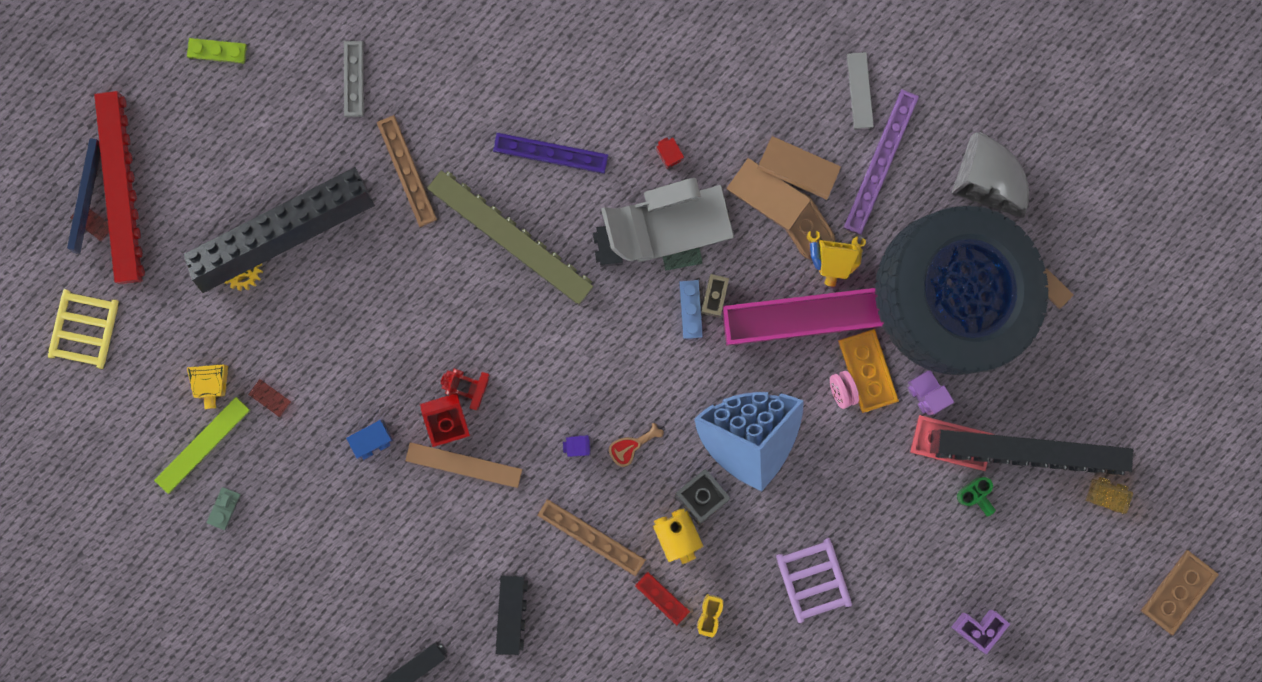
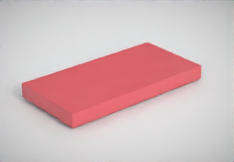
(922, 440)

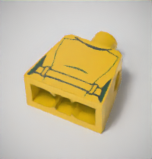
(208, 383)

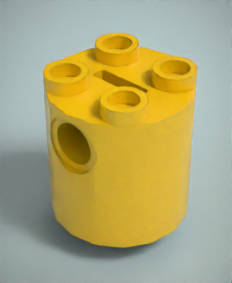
(679, 543)

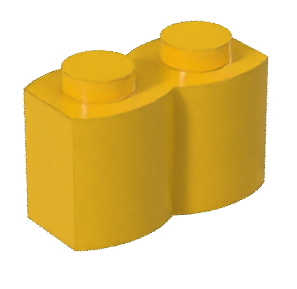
(712, 609)

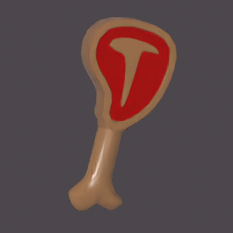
(623, 449)

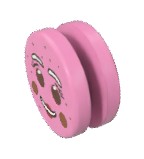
(844, 389)

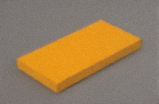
(869, 370)

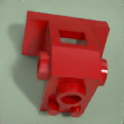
(451, 380)

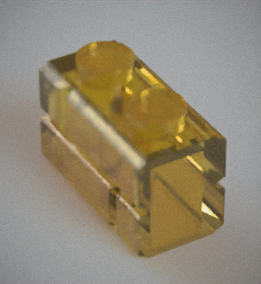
(1109, 496)

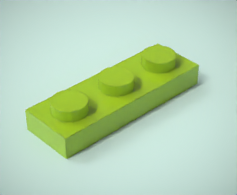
(216, 50)

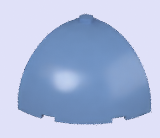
(751, 434)

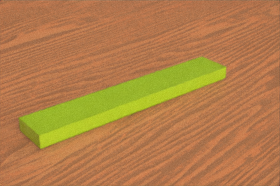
(202, 445)

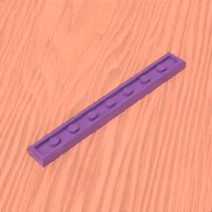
(881, 162)

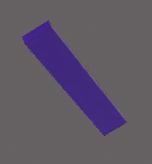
(550, 153)

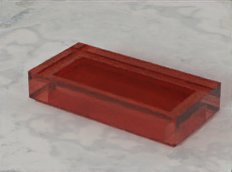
(96, 225)
(269, 398)

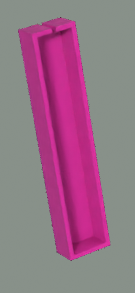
(800, 316)

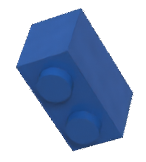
(370, 439)

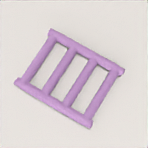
(832, 564)

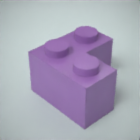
(929, 393)
(982, 634)

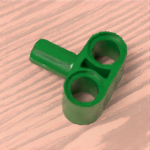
(978, 496)

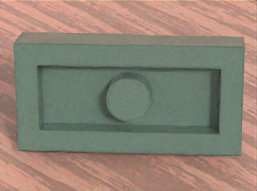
(223, 508)

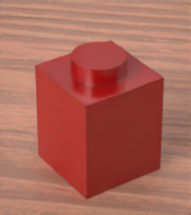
(669, 152)

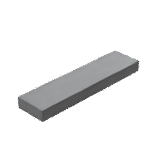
(353, 79)
(860, 90)

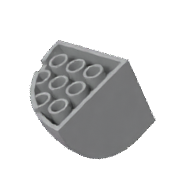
(992, 176)

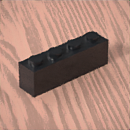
(510, 614)

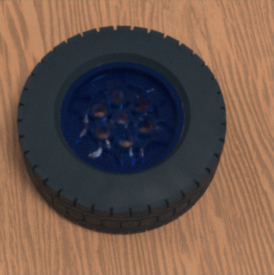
(917, 297)

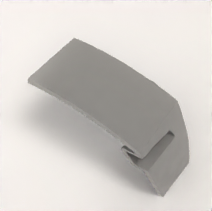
(669, 221)

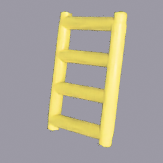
(107, 324)

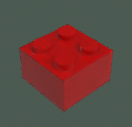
(444, 420)

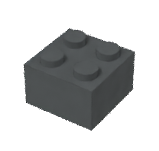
(702, 497)

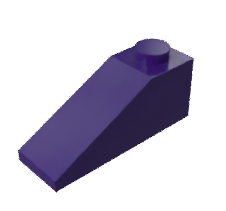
(577, 446)

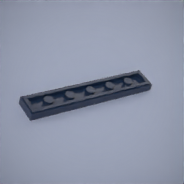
(84, 196)

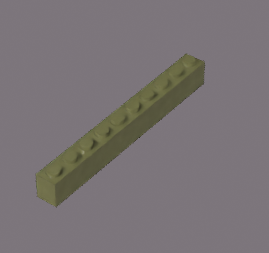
(510, 238)

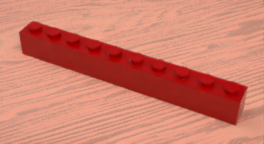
(118, 188)

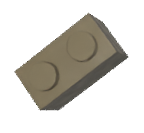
(715, 295)

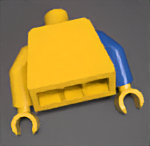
(835, 258)

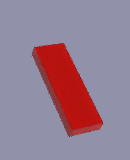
(662, 598)

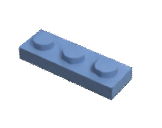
(690, 309)

